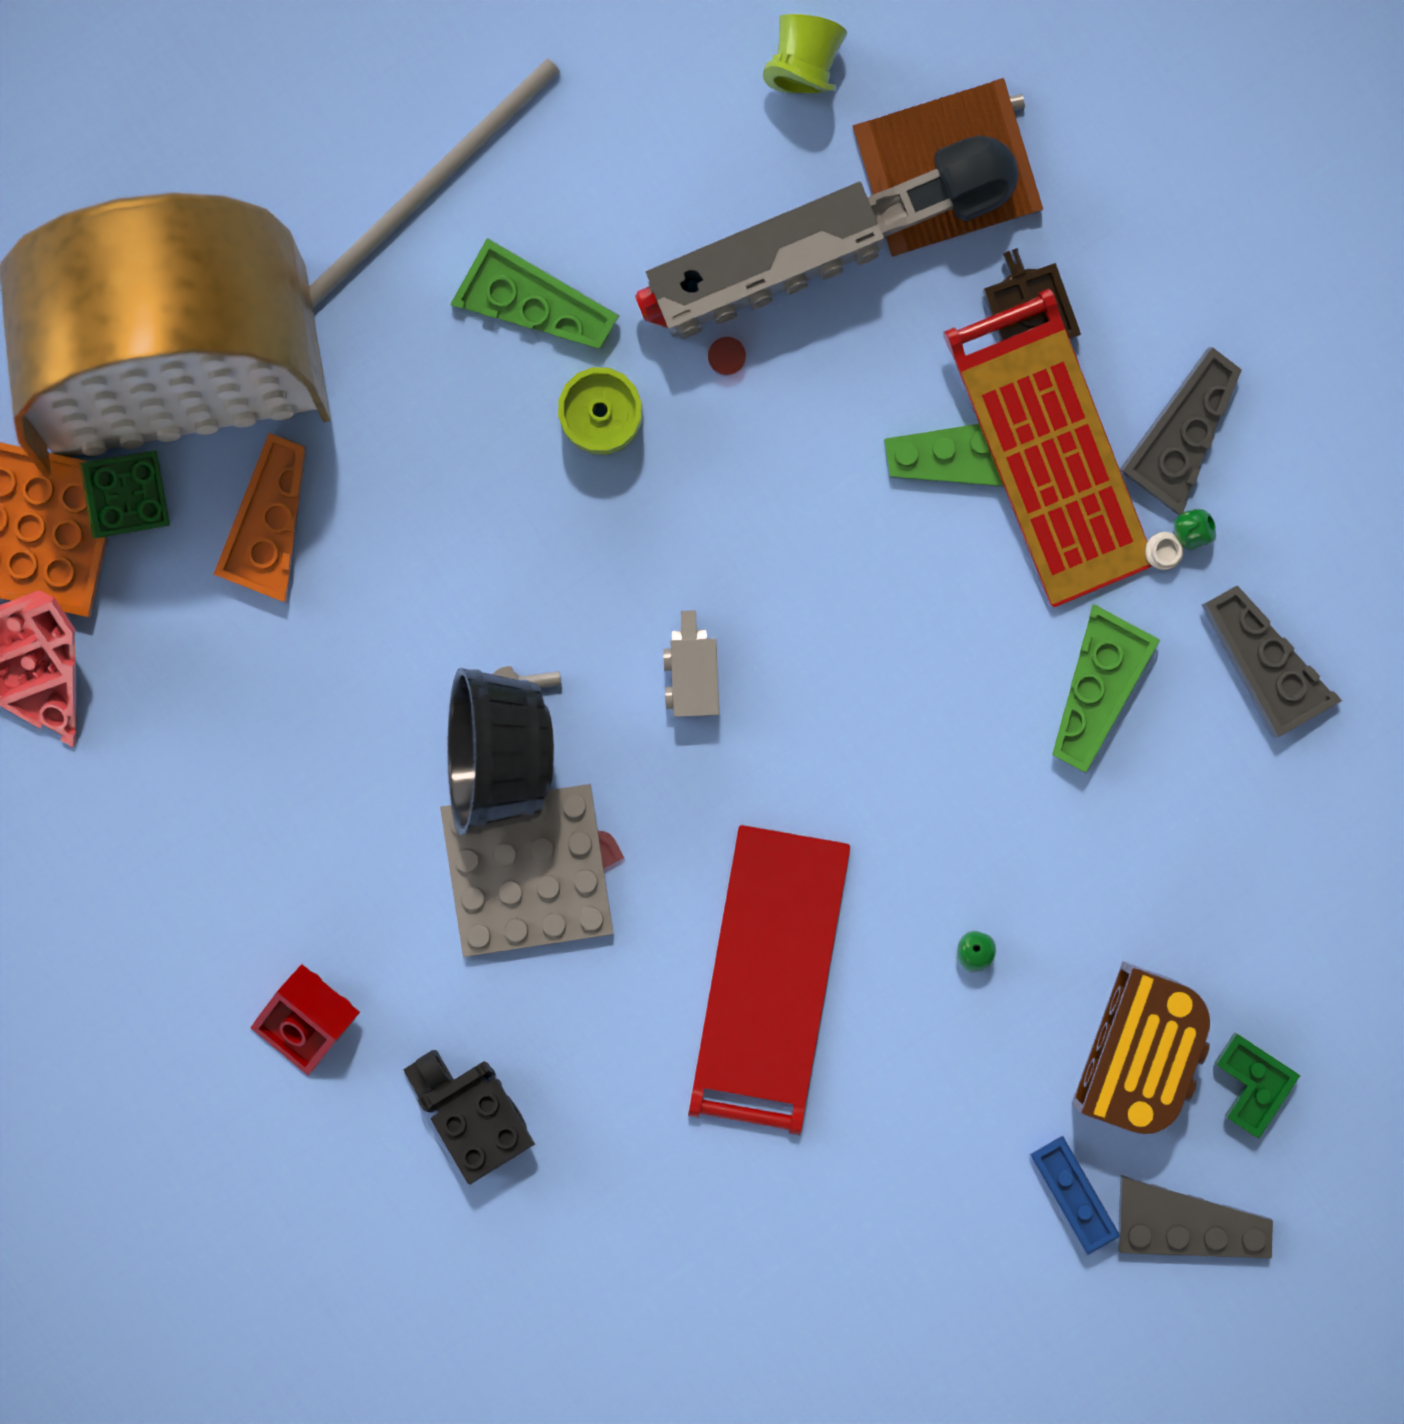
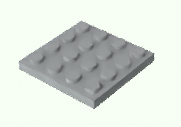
(530, 878)

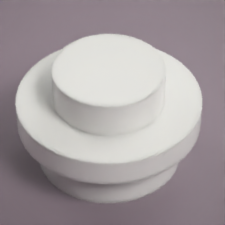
(1164, 551)

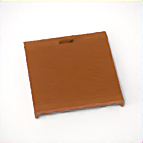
(905, 146)

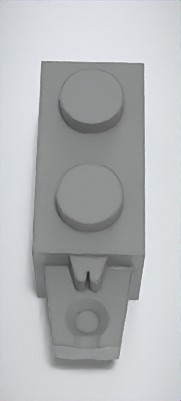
(693, 670)

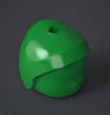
(1195, 528)
(972, 960)

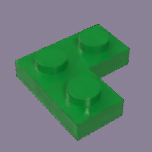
(1265, 1083)

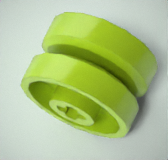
(579, 401)

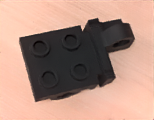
(474, 1115)

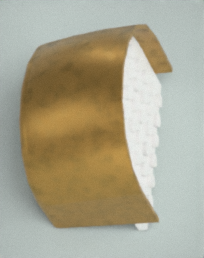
(156, 324)

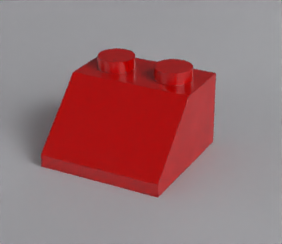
(305, 1019)

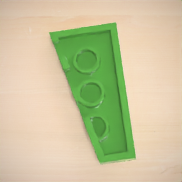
(523, 294)
(943, 455)
(1104, 677)

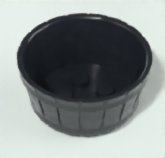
(497, 751)

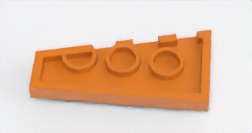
(265, 527)

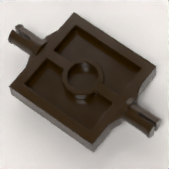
(1024, 286)

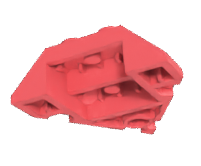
(38, 663)

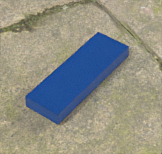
(1075, 1195)

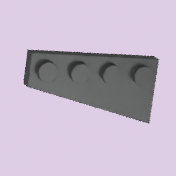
(1175, 444)
(1275, 676)
(1182, 1224)

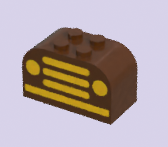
(1144, 1052)

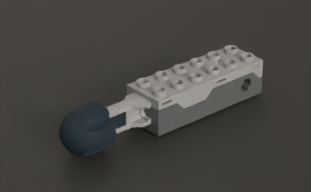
(822, 238)

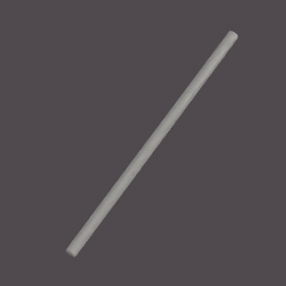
(432, 181)

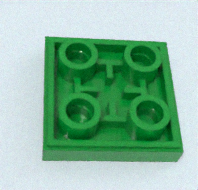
(124, 494)

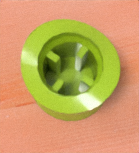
(804, 54)

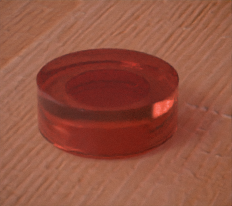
(726, 356)

